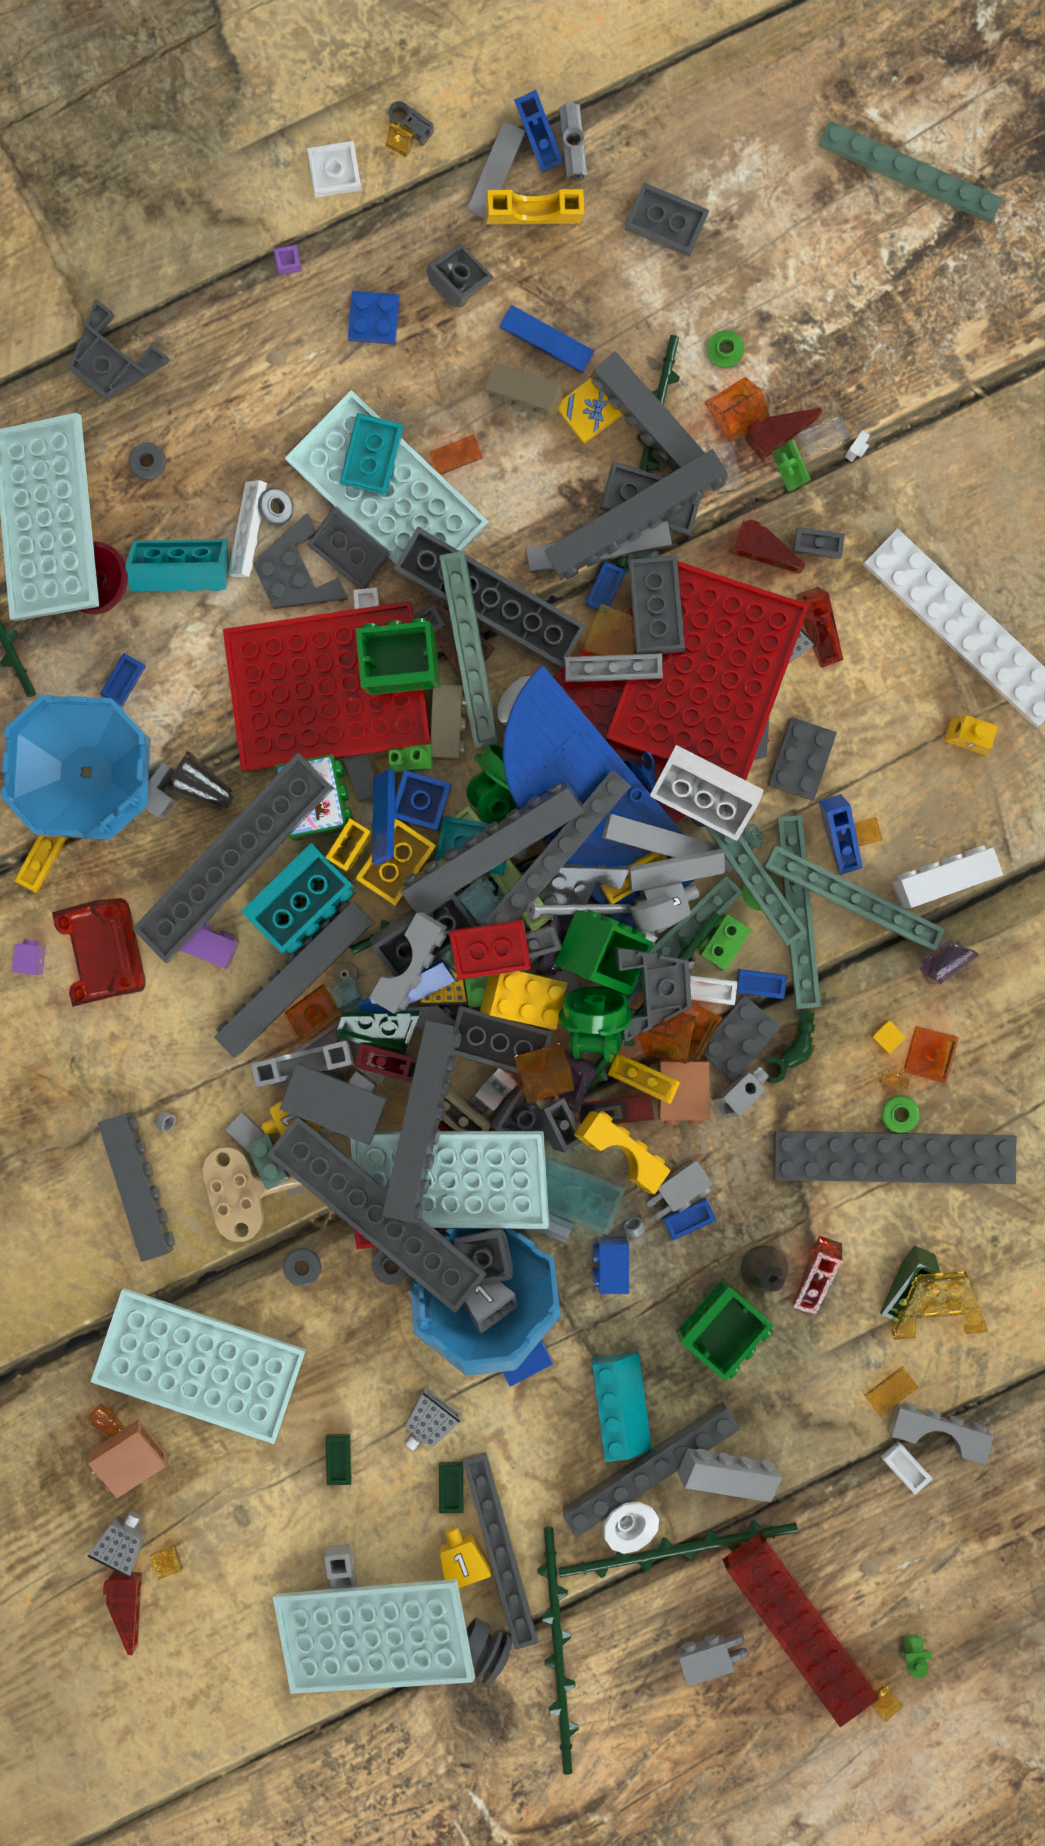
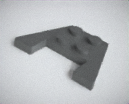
(104, 365)
(286, 576)
(575, 884)
(664, 987)

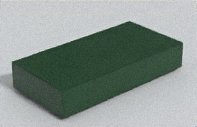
(338, 1459)
(451, 1487)

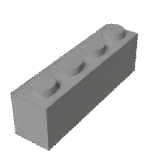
(729, 1475)

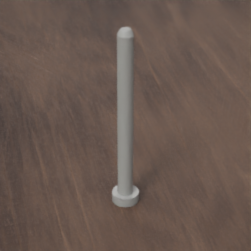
(534, 910)

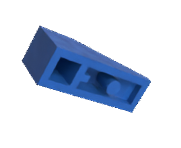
(538, 130)
(841, 833)

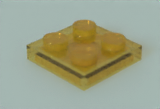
(611, 633)

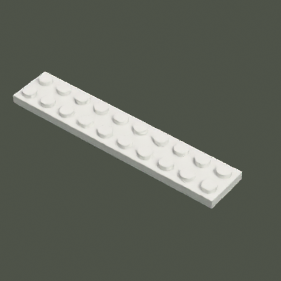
(961, 624)

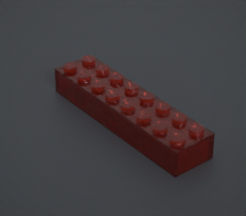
(800, 1629)

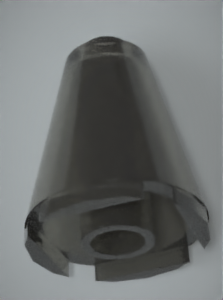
(198, 784)
(764, 1269)

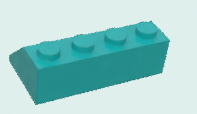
(178, 565)
(621, 1406)

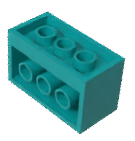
(283, 897)

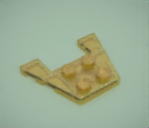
(938, 1297)

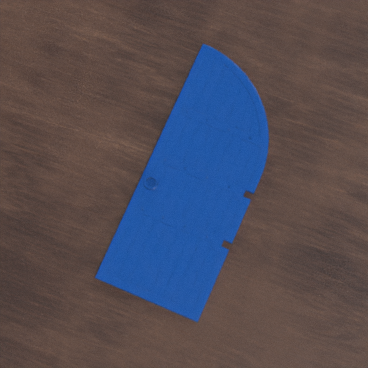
(555, 743)

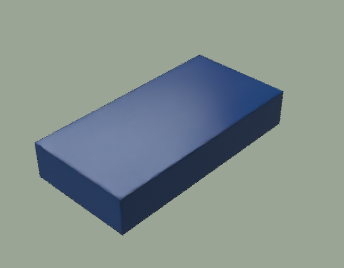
(605, 586)
(123, 679)
(761, 983)
(692, 1218)

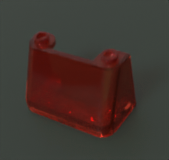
(103, 950)

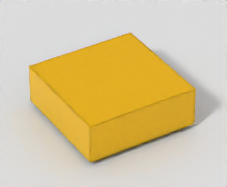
(888, 1036)

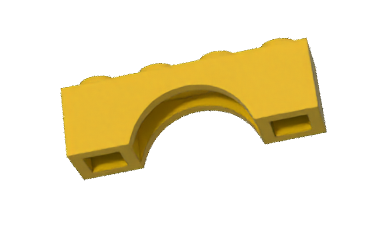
(560, 207)
(644, 1169)

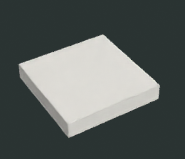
(334, 169)

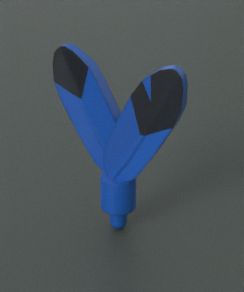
(646, 772)

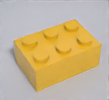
(410, 857)
(524, 998)

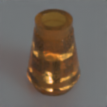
(105, 1420)

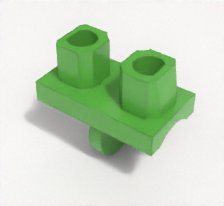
(791, 465)
(411, 758)
(914, 1656)

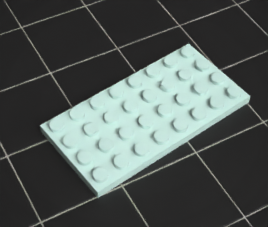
(415, 493)
(46, 518)
(474, 1179)
(198, 1365)
(374, 1637)

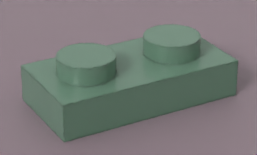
(269, 1170)

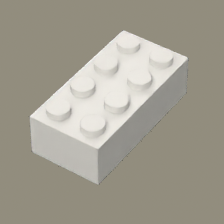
(707, 793)
(952, 876)

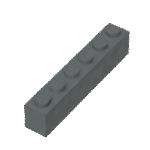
(645, 412)
(136, 1186)

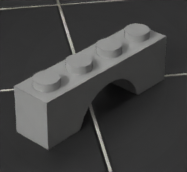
(424, 936)
(318, 1058)
(910, 1424)

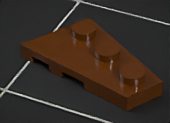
(446, 639)

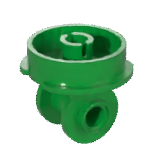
(489, 789)
(595, 1020)

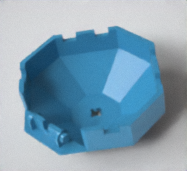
(46, 759)
(510, 1339)

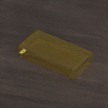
(891, 1391)

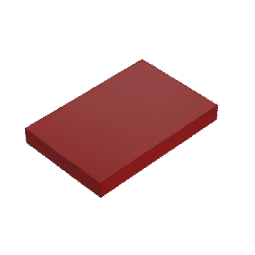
(490, 949)

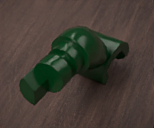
(800, 1049)

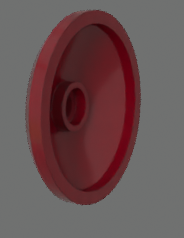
(111, 566)

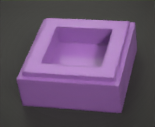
(287, 259)

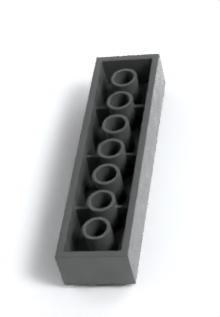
(497, 601)

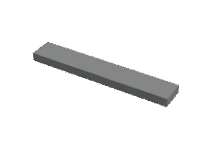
(649, 540)
(655, 838)

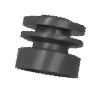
(487, 1653)

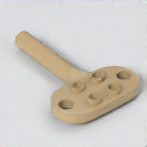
(237, 1193)

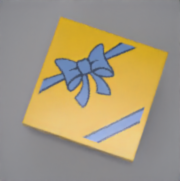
(587, 411)

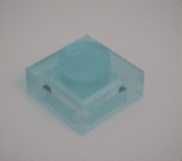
(346, 992)

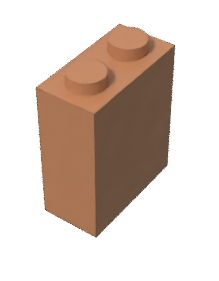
(692, 1095)
(127, 1459)

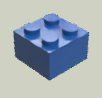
(421, 800)
(612, 1265)

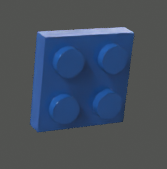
(373, 317)

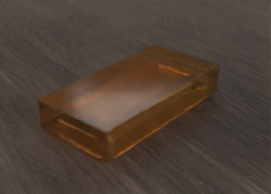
(456, 455)

